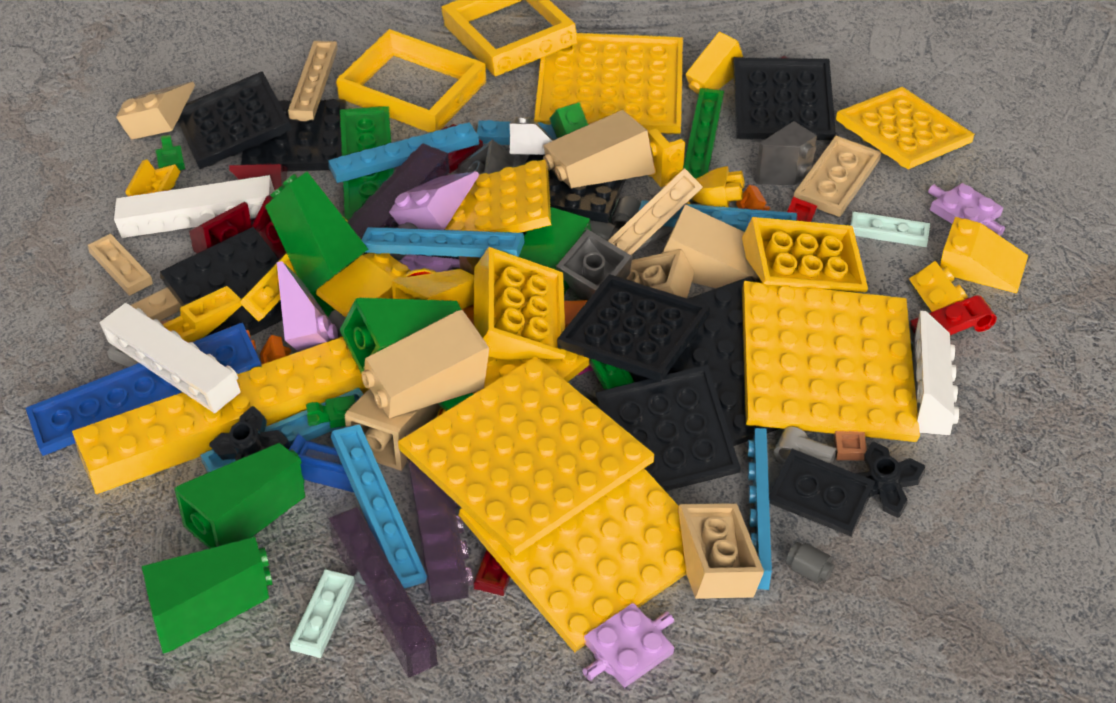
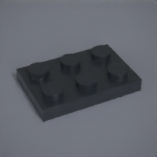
(821, 492)

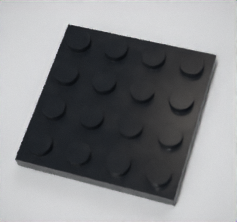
(780, 91)
(232, 120)
(306, 145)
(588, 201)
(232, 263)
(634, 327)
(677, 423)

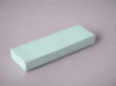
(890, 229)
(322, 613)

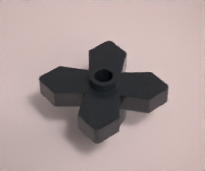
(247, 437)
(891, 477)

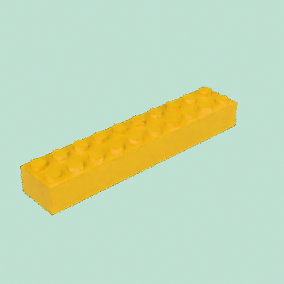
(182, 429)

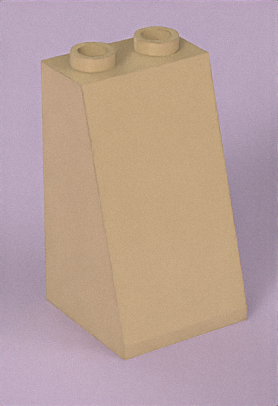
(601, 152)
(711, 248)
(428, 366)
(385, 432)

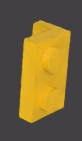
(666, 156)
(149, 180)
(936, 287)

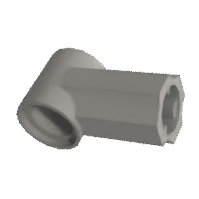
(797, 439)

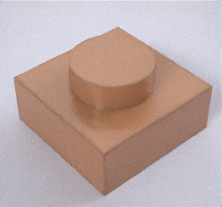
(850, 445)

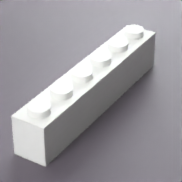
(188, 206)
(171, 357)

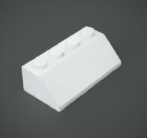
(934, 377)

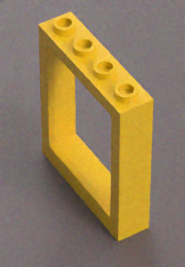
(516, 54)
(468, 71)

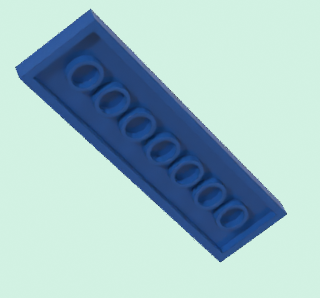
(127, 390)

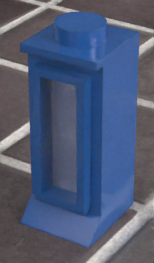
(321, 464)

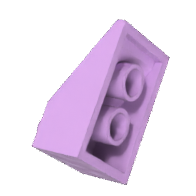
(433, 202)
(302, 316)

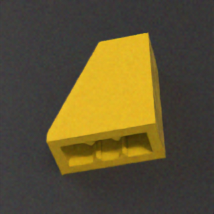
(715, 64)
(445, 285)

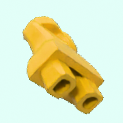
(719, 187)

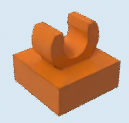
(752, 199)
(273, 350)

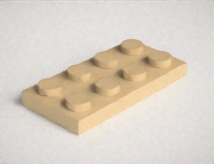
(838, 175)

